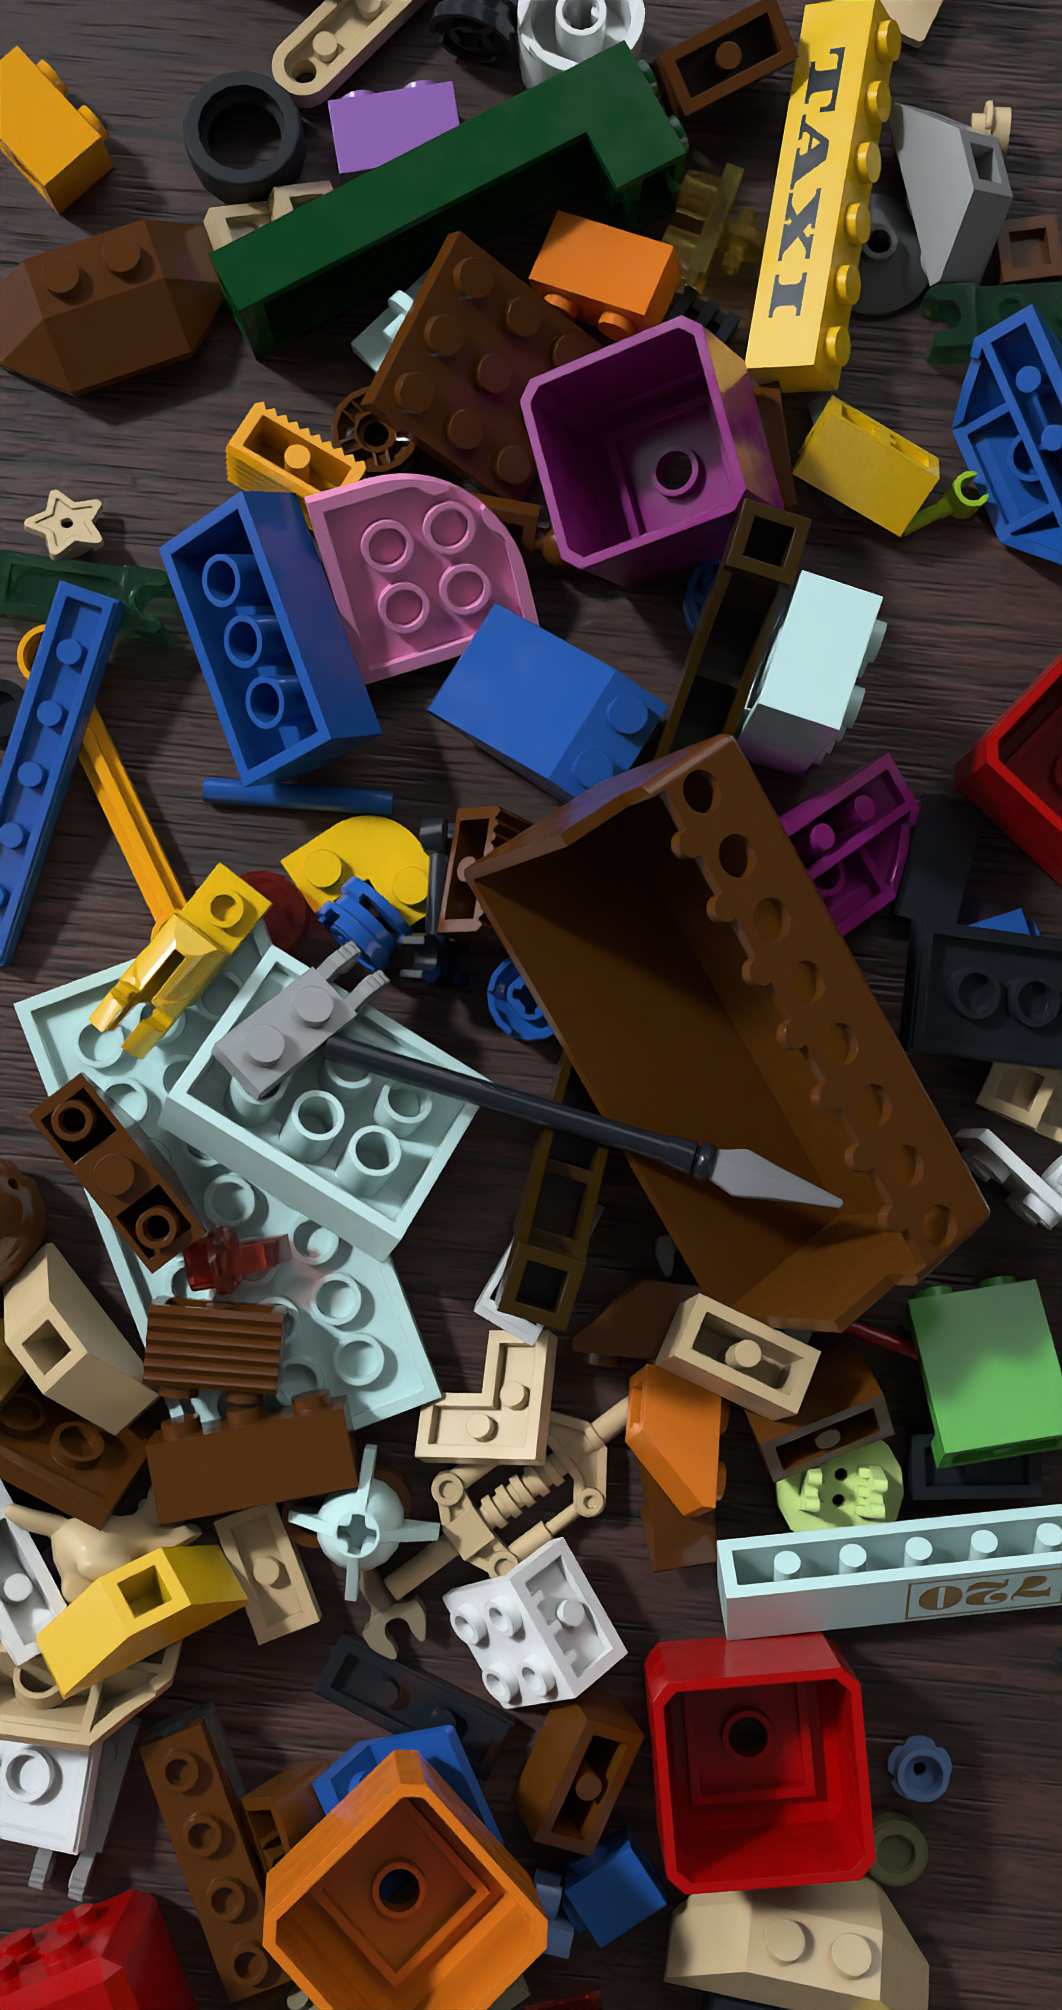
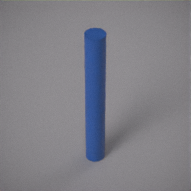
(300, 797)

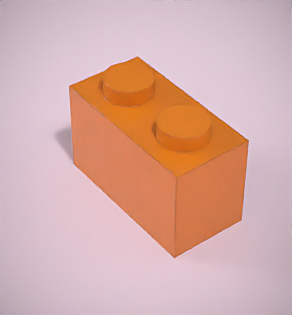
(605, 276)

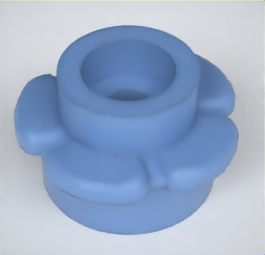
(928, 1784)

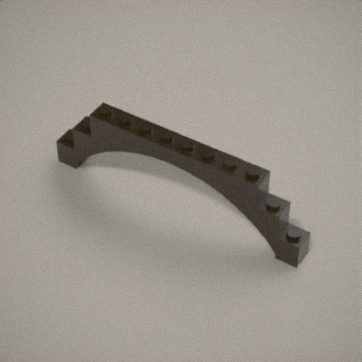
(705, 701)

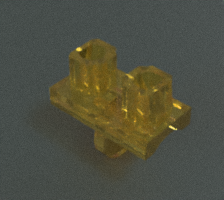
(713, 201)

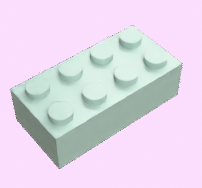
(809, 673)

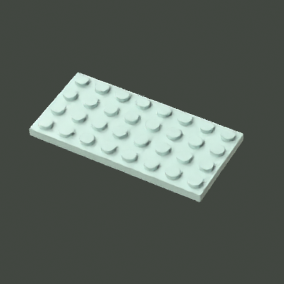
(345, 1309)

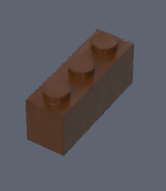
(253, 1456)

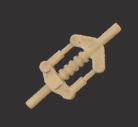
(469, 1530)

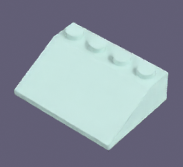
(329, 1136)

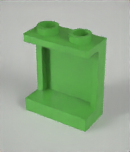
(987, 1370)

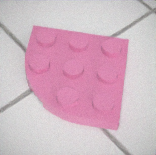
(414, 568)

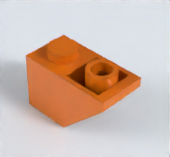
(677, 1435)

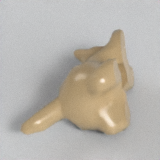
(86, 1553)

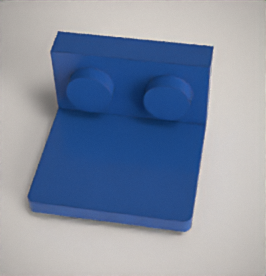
(438, 1746)

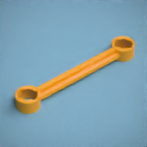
(121, 807)

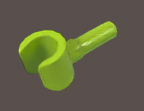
(951, 504)

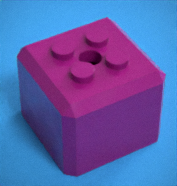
(613, 427)

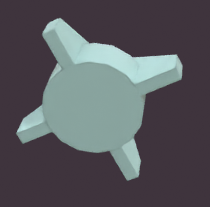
(362, 1524)

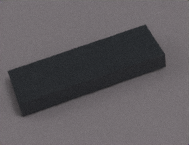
(411, 1699)

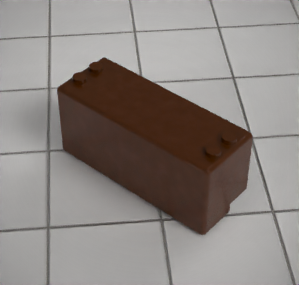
(729, 1012)

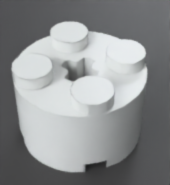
(566, 32)

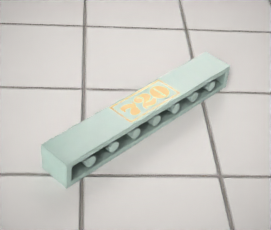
(890, 1572)

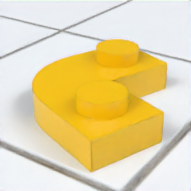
(370, 850)

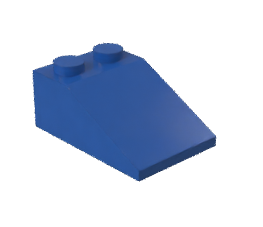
(545, 706)

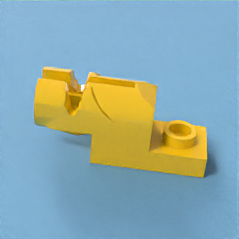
(183, 959)

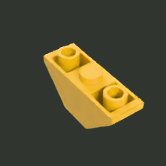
(138, 1613)

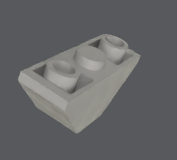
(953, 191)

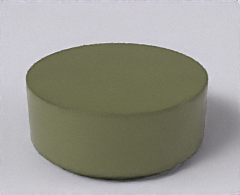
(898, 1849)

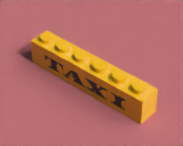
(823, 195)

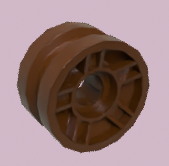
(352, 430)

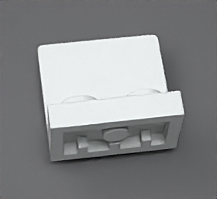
(1031, 1196)
(536, 1629)

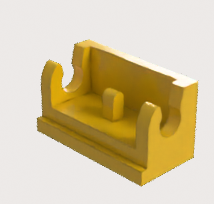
(867, 466)

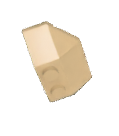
(38, 1715)
(799, 1948)

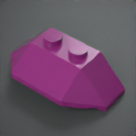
(855, 839)

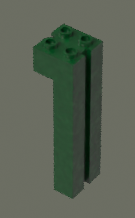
(572, 134)

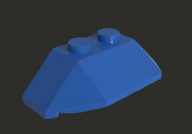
(1013, 431)

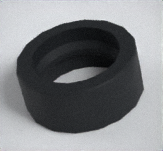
(235, 93)

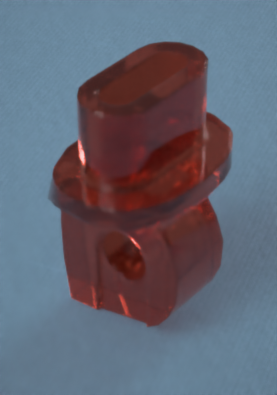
(223, 1260)

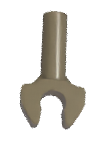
(384, 1609)

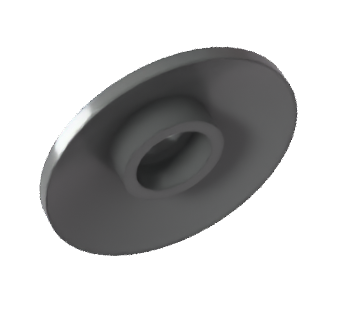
(894, 277)

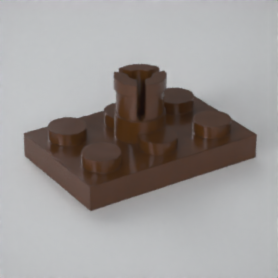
(67, 1457)

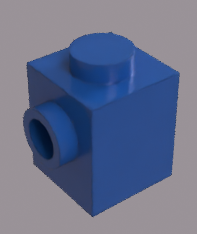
(611, 1887)

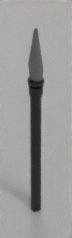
(735, 1171)

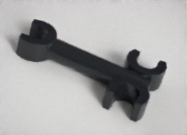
(434, 953)

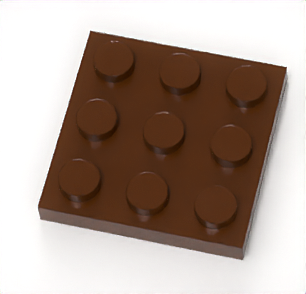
(465, 363)

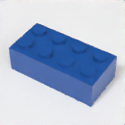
(269, 638)

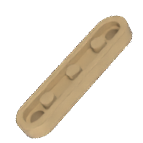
(336, 44)

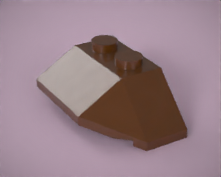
(109, 306)

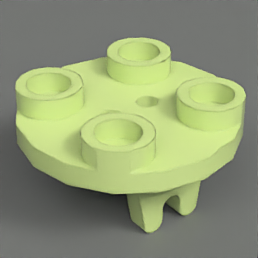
(869, 1490)

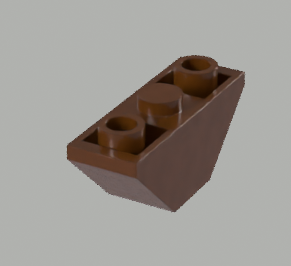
(120, 1170)
(632, 1321)

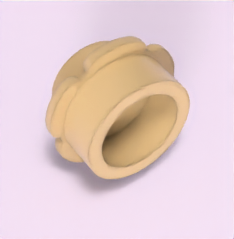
(995, 122)

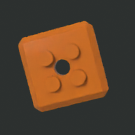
(445, 1948)

